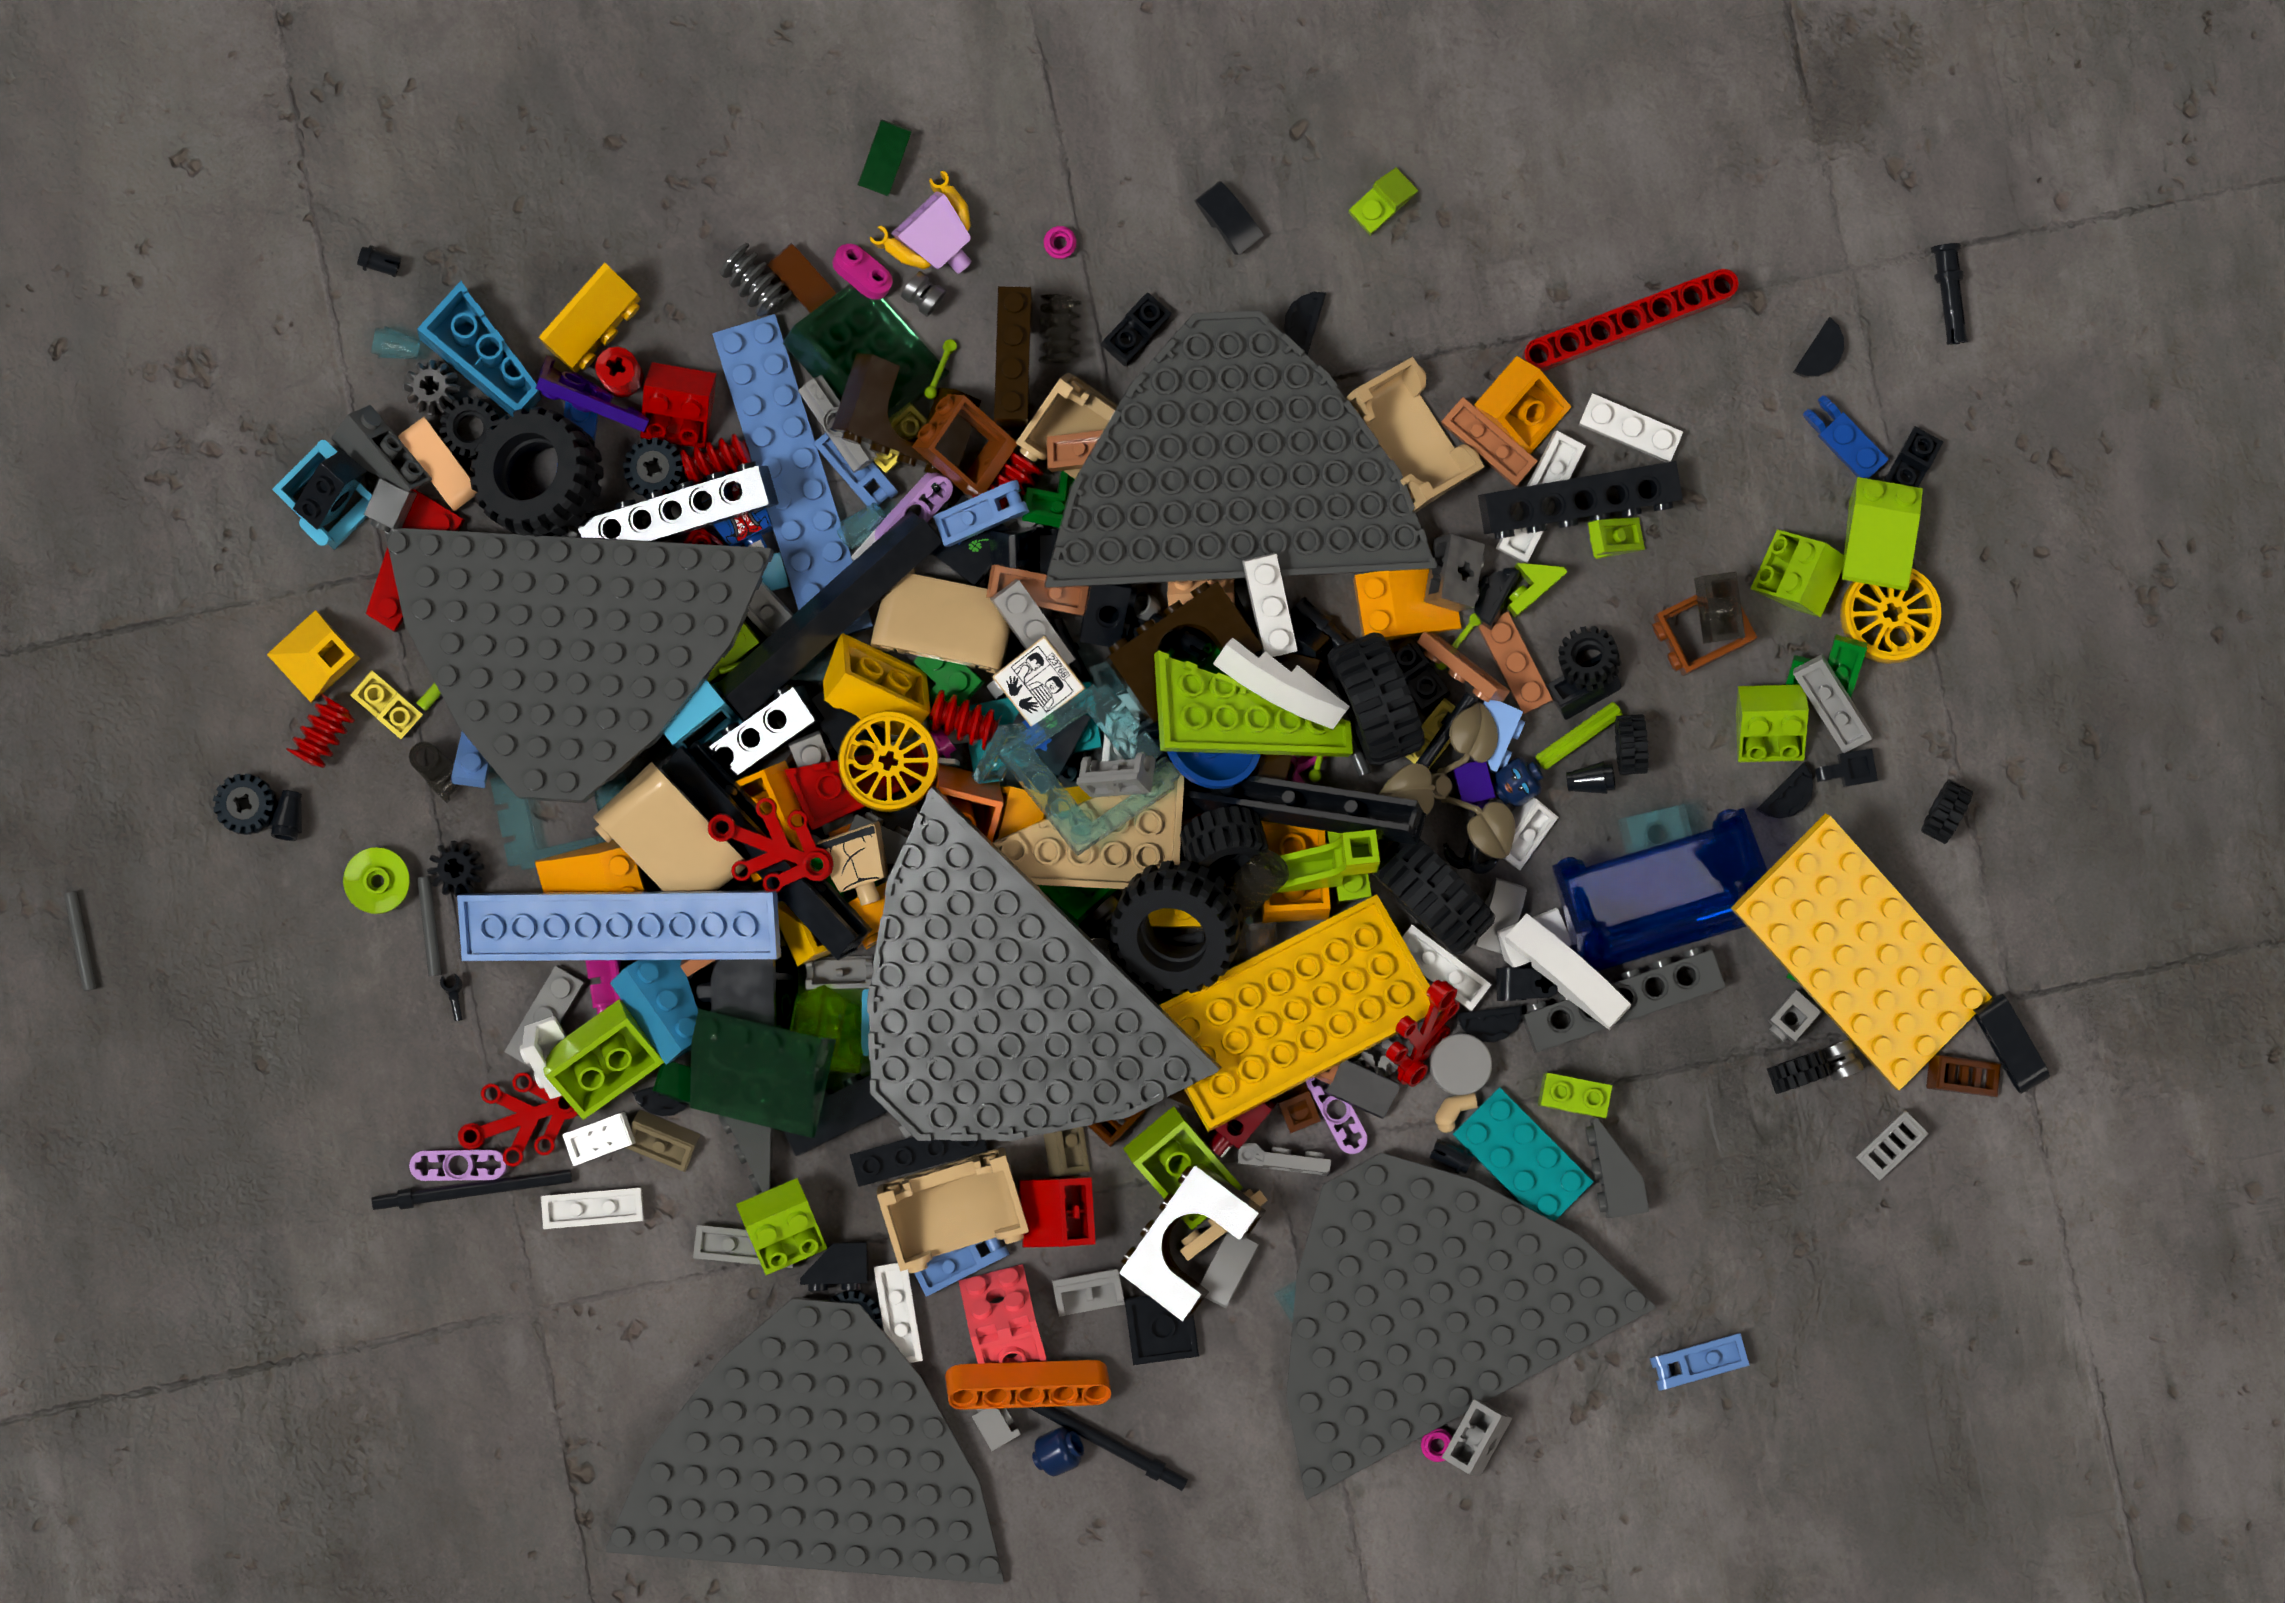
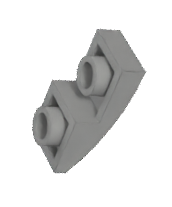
(1506, 903)
(1228, 1269)

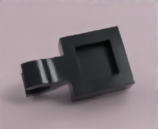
(1853, 769)

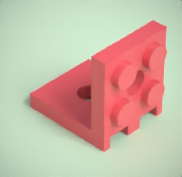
(1005, 1325)

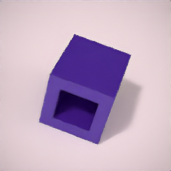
(1473, 783)

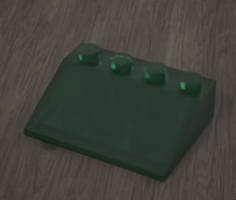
(855, 324)
(759, 1071)

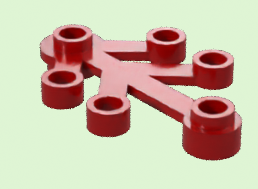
(775, 848)
(1433, 1030)
(526, 1117)

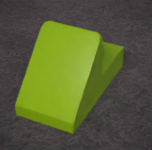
(1382, 201)
(1615, 537)
(1540, 579)

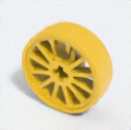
(1896, 653)
(850, 745)

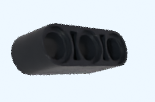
(2011, 1043)

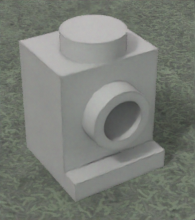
(1802, 1009)
(995, 1426)

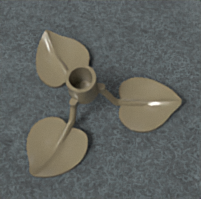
(1476, 737)

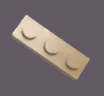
(1197, 1242)

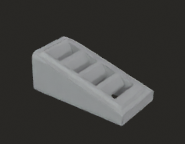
(1919, 1134)

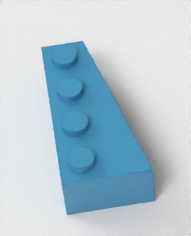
(474, 348)

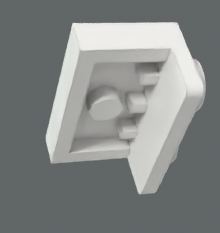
(537, 1043)

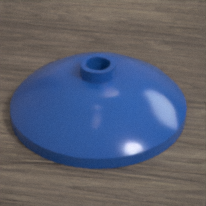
(1214, 769)

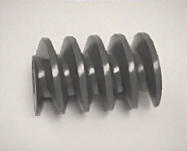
(753, 281)

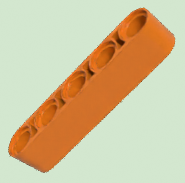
(1028, 1384)

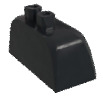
(754, 988)

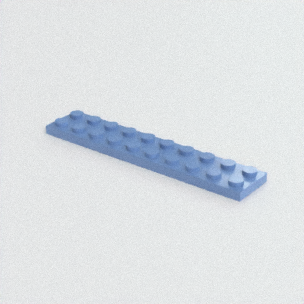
(783, 440)
(619, 926)

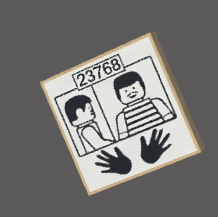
(1038, 681)

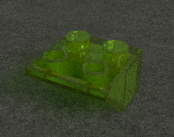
(833, 1016)

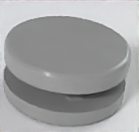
(1460, 1064)

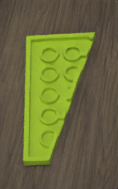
(1222, 716)

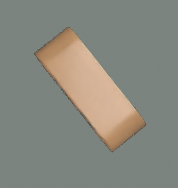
(438, 462)

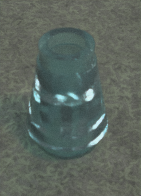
(394, 344)
(859, 526)

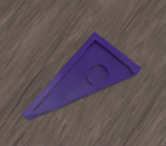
(585, 395)

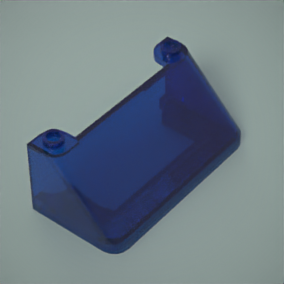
(1659, 893)

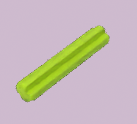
(1578, 736)

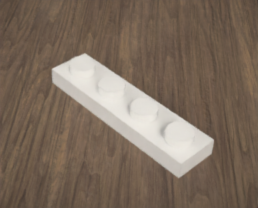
(1555, 465)

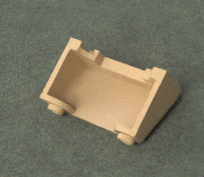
(1067, 410)
(1412, 435)
(942, 623)
(666, 835)
(951, 1208)

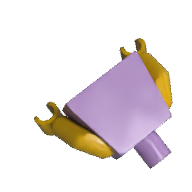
(932, 231)

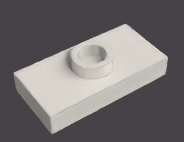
(599, 1139)

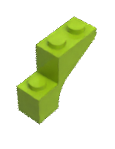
(1329, 863)

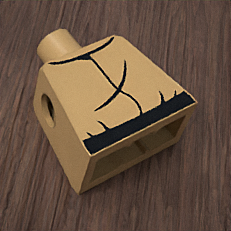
(858, 861)

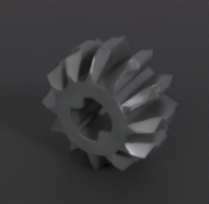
(421, 396)

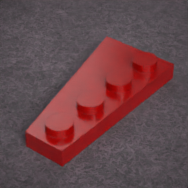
(385, 602)
(827, 799)

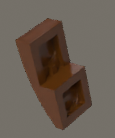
(801, 278)
(1298, 1108)

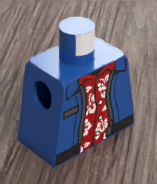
(745, 529)

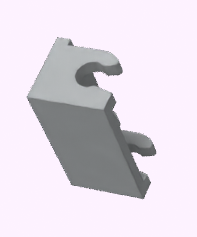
(1117, 776)
(841, 974)
(1088, 1292)

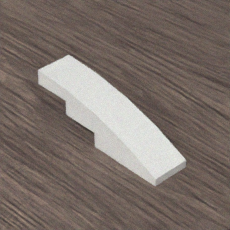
(1289, 690)
(1568, 971)

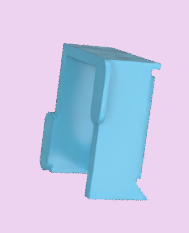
(300, 476)
(698, 711)

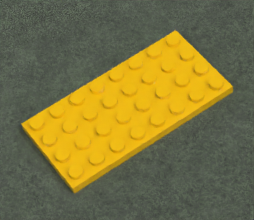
(1861, 951)
(1300, 1009)

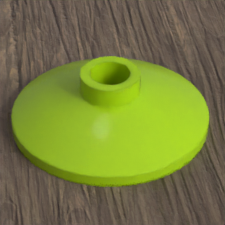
(359, 880)

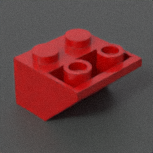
(678, 404)
(1058, 1211)

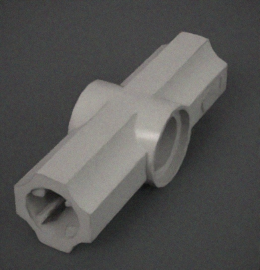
(824, 406)

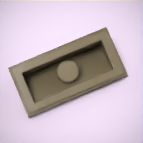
(663, 1140)
(1066, 1152)

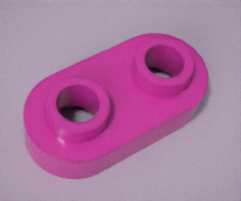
(861, 271)

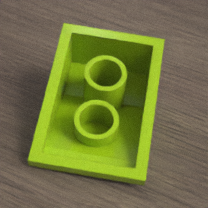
(1881, 533)
(1167, 1150)

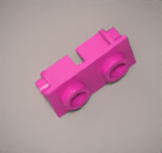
(603, 994)

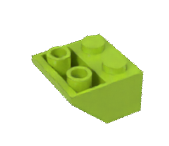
(1799, 572)
(1771, 723)
(781, 1226)

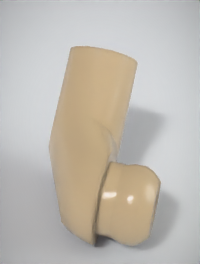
(1450, 1110)

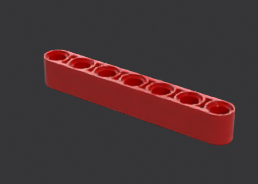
(1644, 313)

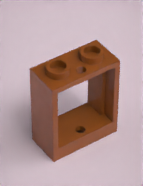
(990, 459)
(1676, 656)

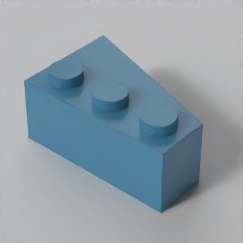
(660, 1004)

